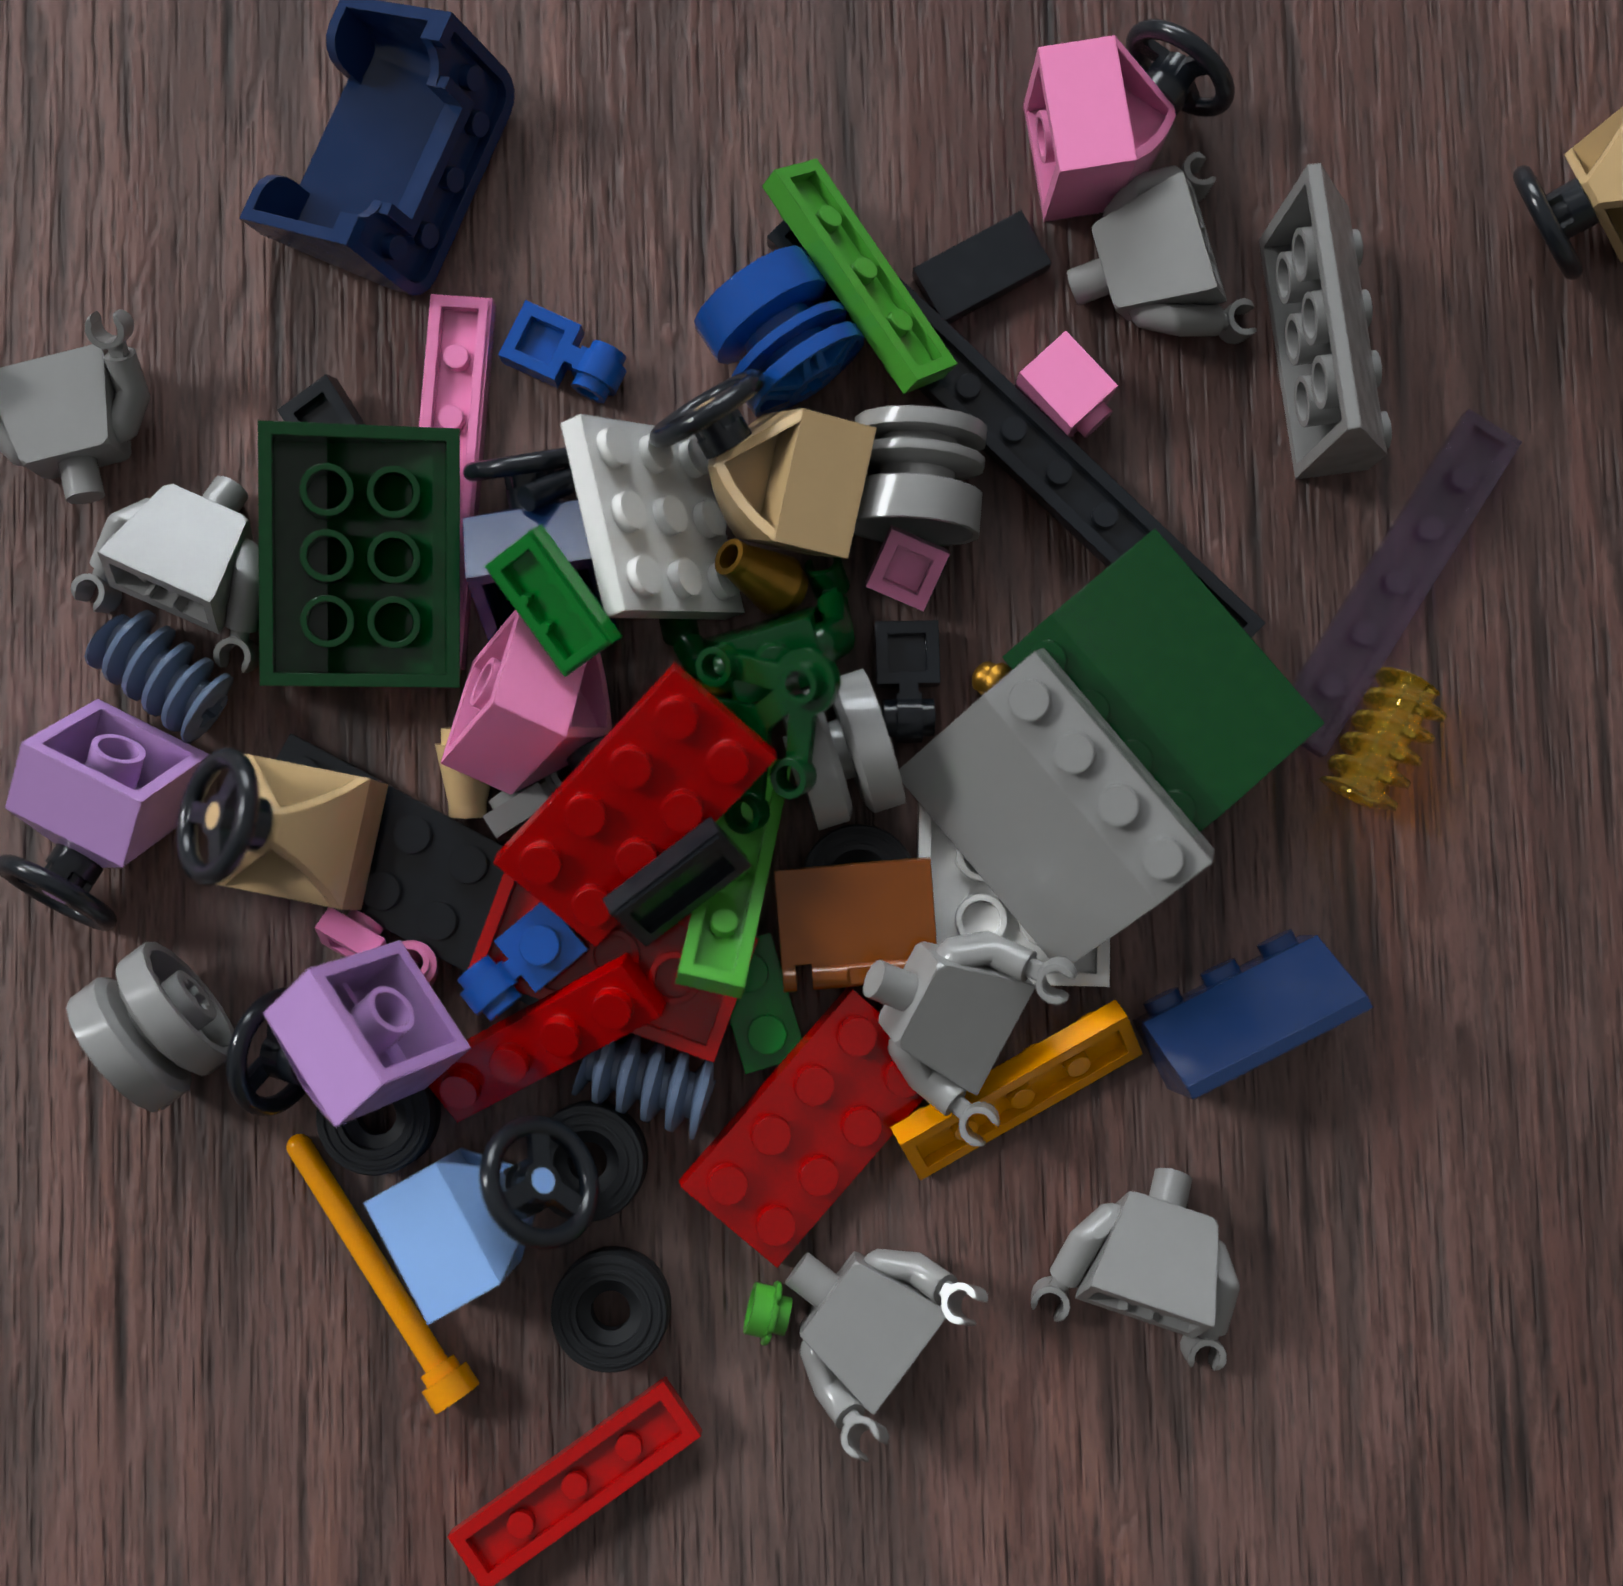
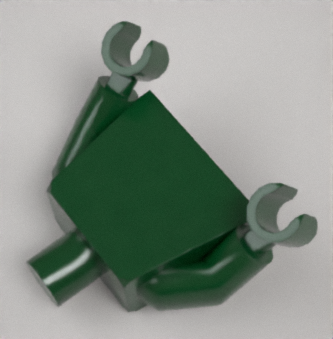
(820, 627)

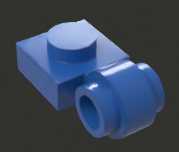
(548, 346)
(536, 948)

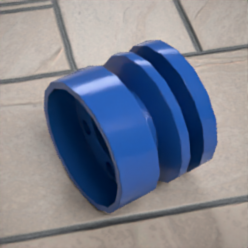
(775, 324)

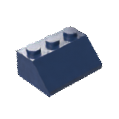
(1248, 1013)

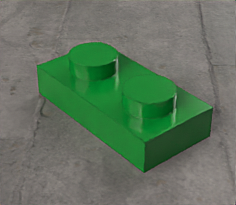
(764, 1015)

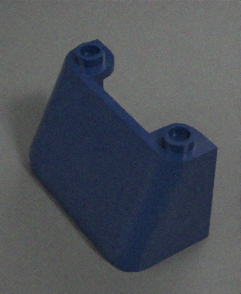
(398, 148)

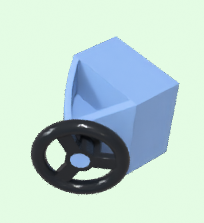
(472, 1215)

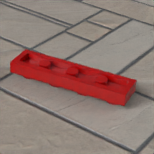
(549, 1036)
(575, 1483)

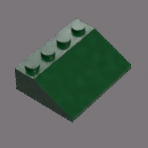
(358, 555)
(1175, 678)

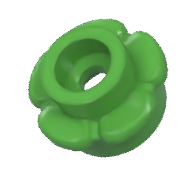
(767, 1312)

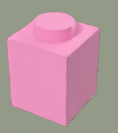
(1068, 387)

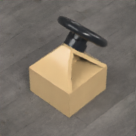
(1585, 200)
(783, 478)
(281, 829)

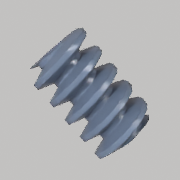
(159, 675)
(649, 1080)

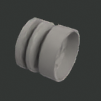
(918, 473)

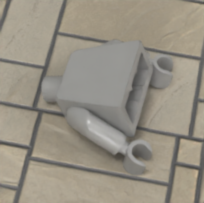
(1160, 258)
(75, 409)
(185, 558)
(955, 1012)
(1151, 1264)
(870, 1329)

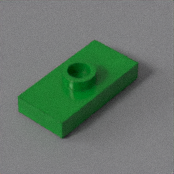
(553, 600)

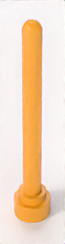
(444, 1376)

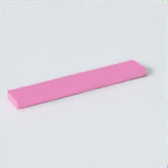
(457, 397)

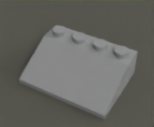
(1322, 332)
(1055, 810)

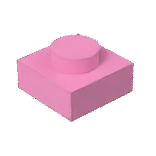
(907, 568)

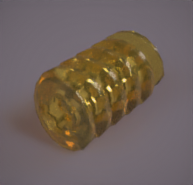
(1384, 739)

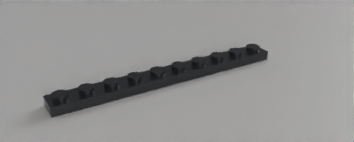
(1044, 457)

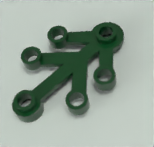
(783, 701)

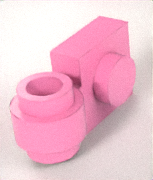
(361, 933)

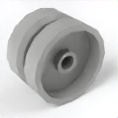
(849, 748)
(151, 1027)

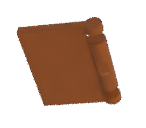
(852, 917)

